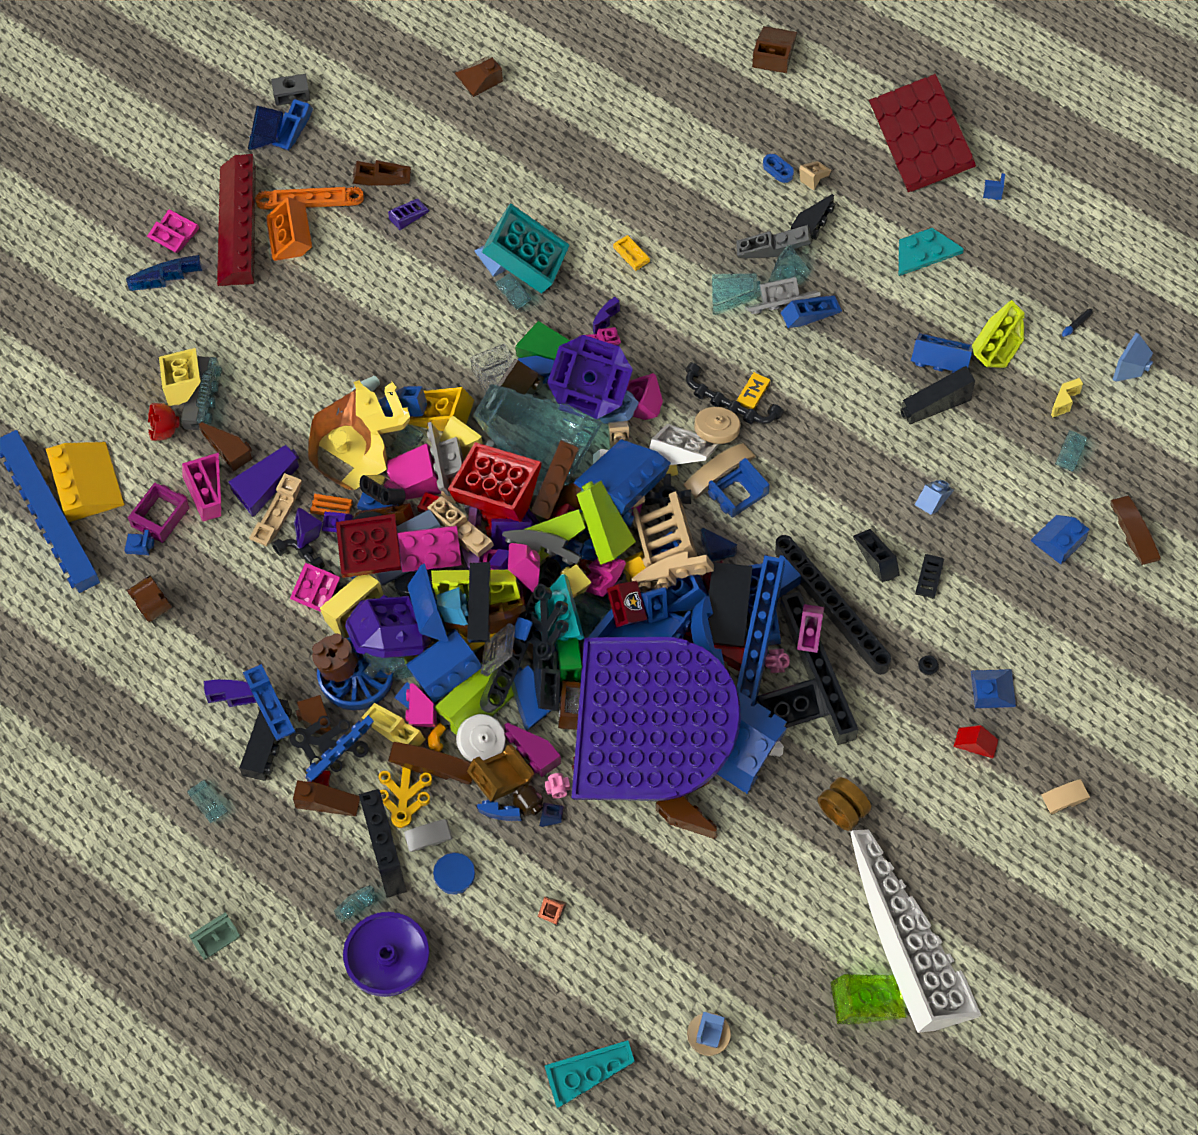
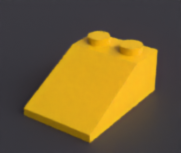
(443, 405)

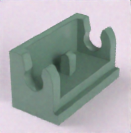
(214, 936)

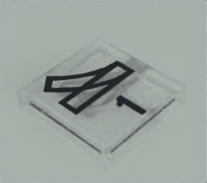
(498, 649)

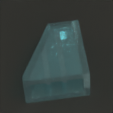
(733, 290)

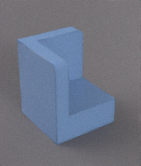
(710, 1030)

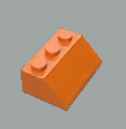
(289, 230)

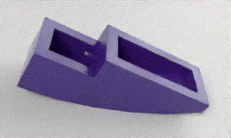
(233, 691)

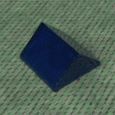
(265, 127)

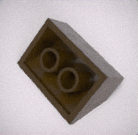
(521, 378)

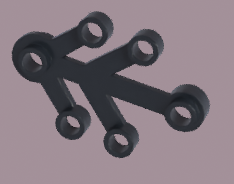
(545, 648)
(325, 741)

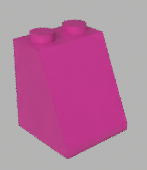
(414, 472)

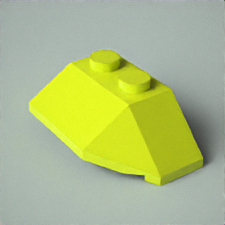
(1000, 337)

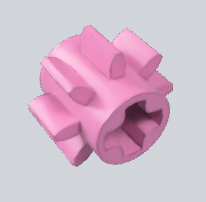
(777, 660)
(557, 785)

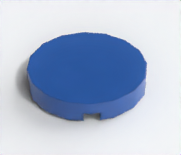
(454, 873)

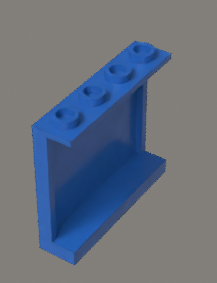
(673, 626)

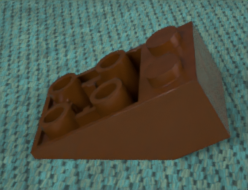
(774, 49)

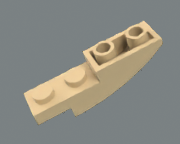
(468, 535)
(668, 569)

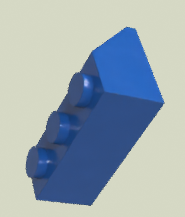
(941, 353)
(444, 666)

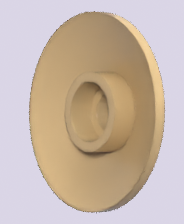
(703, 1049)

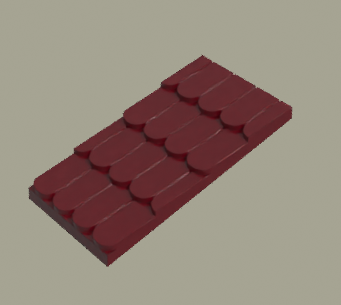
(922, 133)

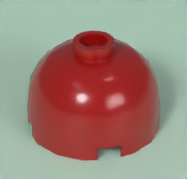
(162, 421)

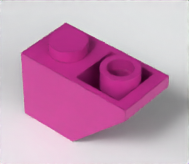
(421, 708)

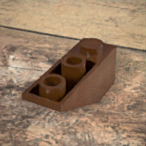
(683, 815)

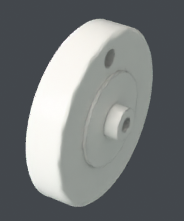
(481, 737)

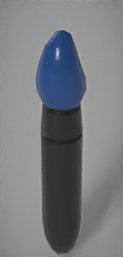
(1076, 323)

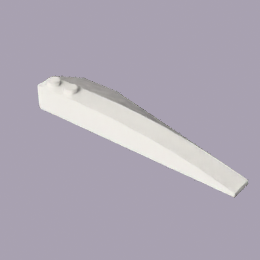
(919, 964)

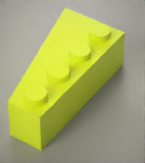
(503, 584)

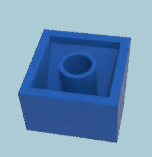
(1061, 537)

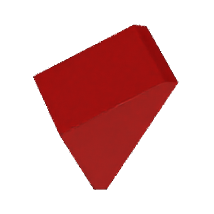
(976, 740)

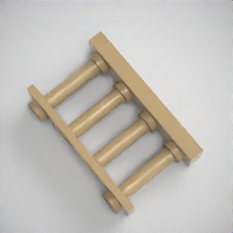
(678, 520)

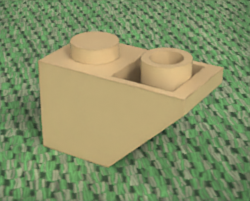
(618, 431)

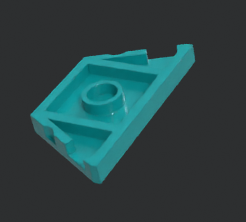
(924, 250)
(562, 592)

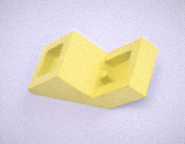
(1063, 401)

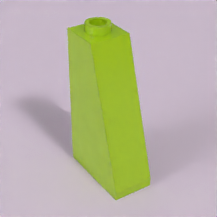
(604, 522)
(565, 526)

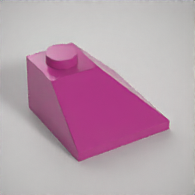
(648, 394)
(524, 564)

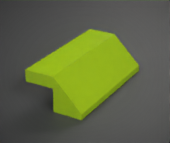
(465, 700)

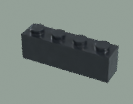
(261, 748)

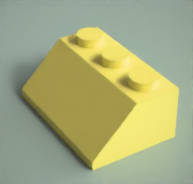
(179, 375)
(341, 605)

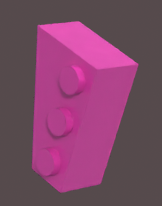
(203, 483)

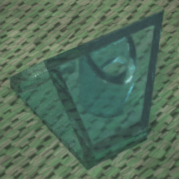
(788, 266)

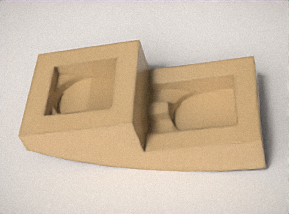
(1065, 795)

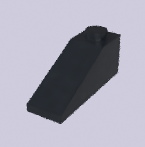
(878, 555)

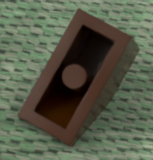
(310, 711)

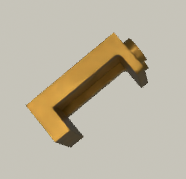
(501, 773)

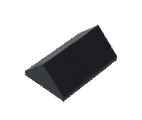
(794, 703)

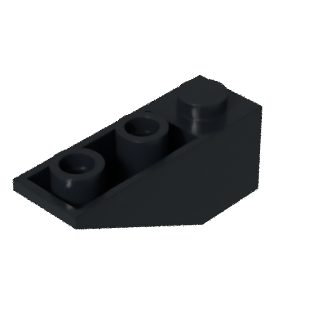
(815, 216)

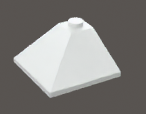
(681, 445)

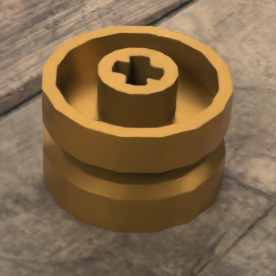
(844, 803)

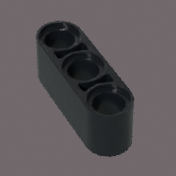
(382, 489)

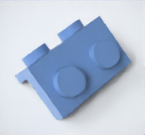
(623, 413)

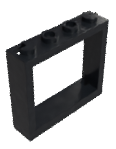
(382, 843)

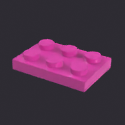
(430, 546)

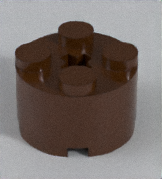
(149, 598)
(335, 658)

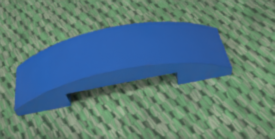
(701, 630)
(268, 702)

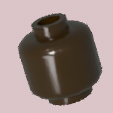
(528, 800)

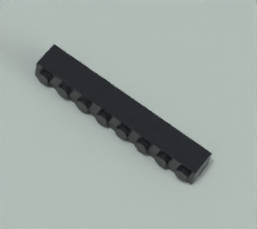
(819, 667)

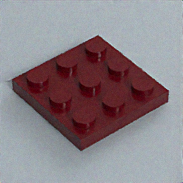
(368, 545)

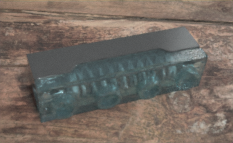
(199, 405)

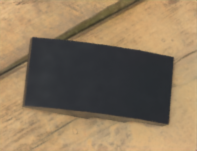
(729, 603)

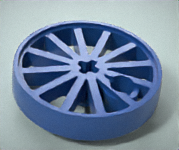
(360, 678)

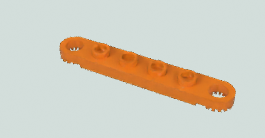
(312, 197)

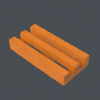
(318, 498)

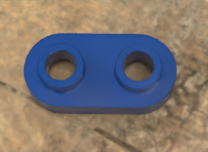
(780, 167)

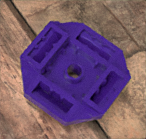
(596, 357)
(386, 628)

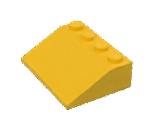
(84, 479)

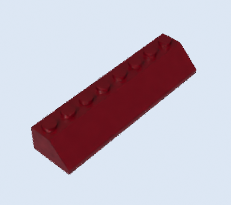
(237, 221)

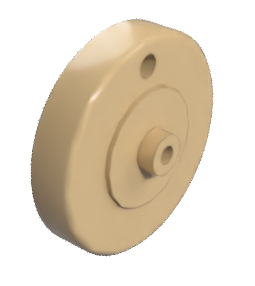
(717, 425)

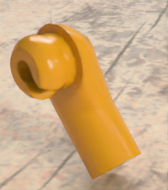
(434, 738)

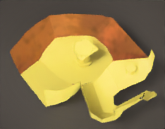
(356, 432)

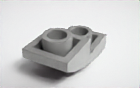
(428, 834)

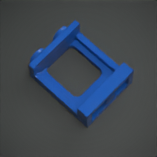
(749, 479)

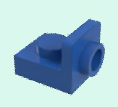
(139, 543)

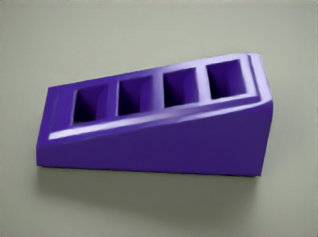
(402, 222)

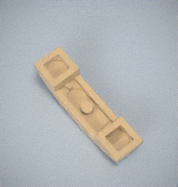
(717, 468)
(278, 510)

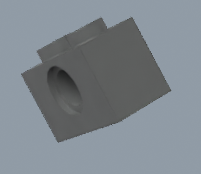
(290, 88)

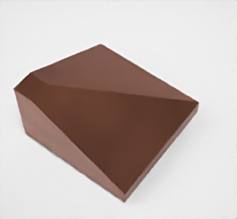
(551, 910)

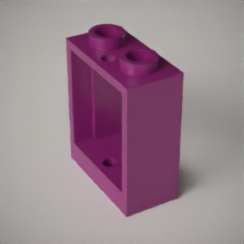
(157, 491)

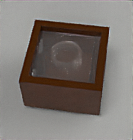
(569, 705)

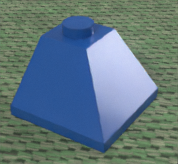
(993, 688)

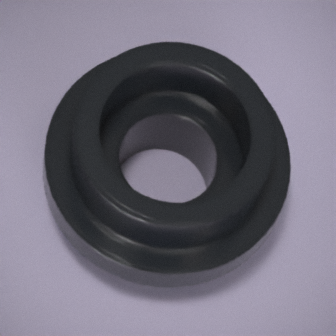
(928, 660)

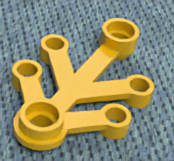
(403, 794)

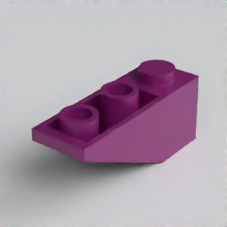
(536, 750)

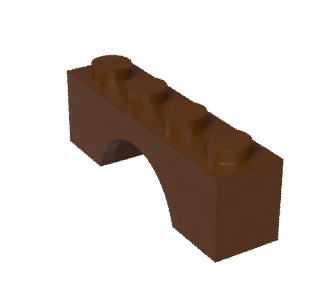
(555, 478)

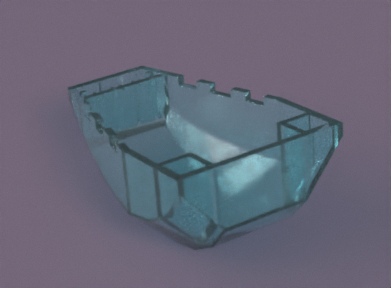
(534, 426)

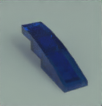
(158, 274)

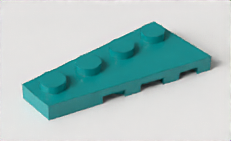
(582, 1072)

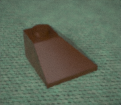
(480, 75)

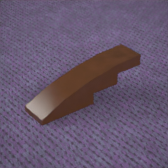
(1135, 529)
(430, 761)

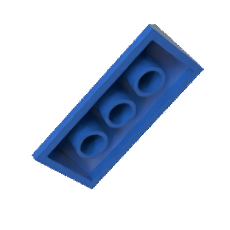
(425, 605)

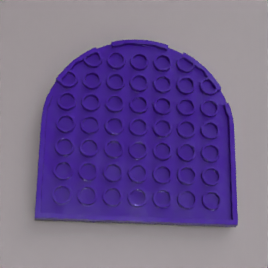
(651, 719)

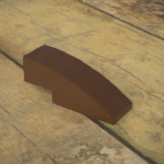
(380, 173)

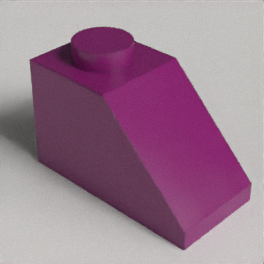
(810, 628)

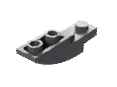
(770, 245)
(538, 539)

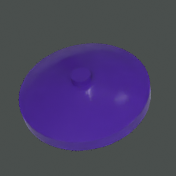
(386, 954)

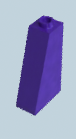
(260, 481)

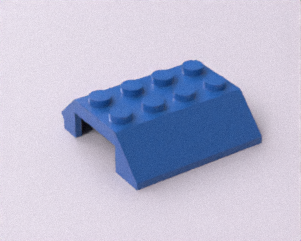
(754, 743)

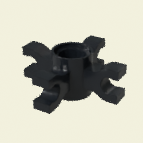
(659, 497)

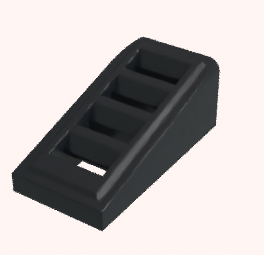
(932, 564)

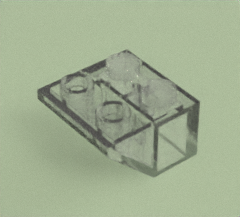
(491, 365)

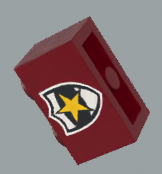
(626, 603)

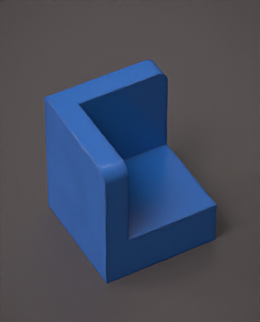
(994, 189)

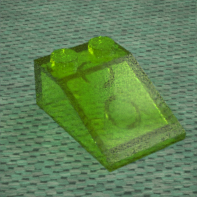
(866, 998)

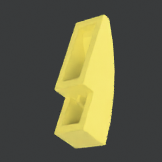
(393, 726)

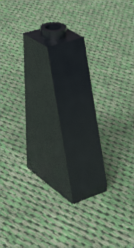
(939, 396)

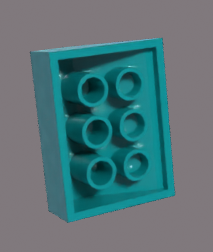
(526, 249)

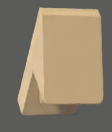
(812, 173)

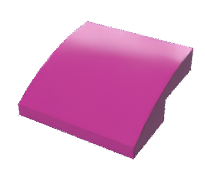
(173, 231)
(604, 575)
(314, 587)

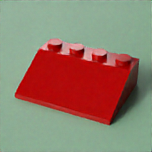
(496, 481)

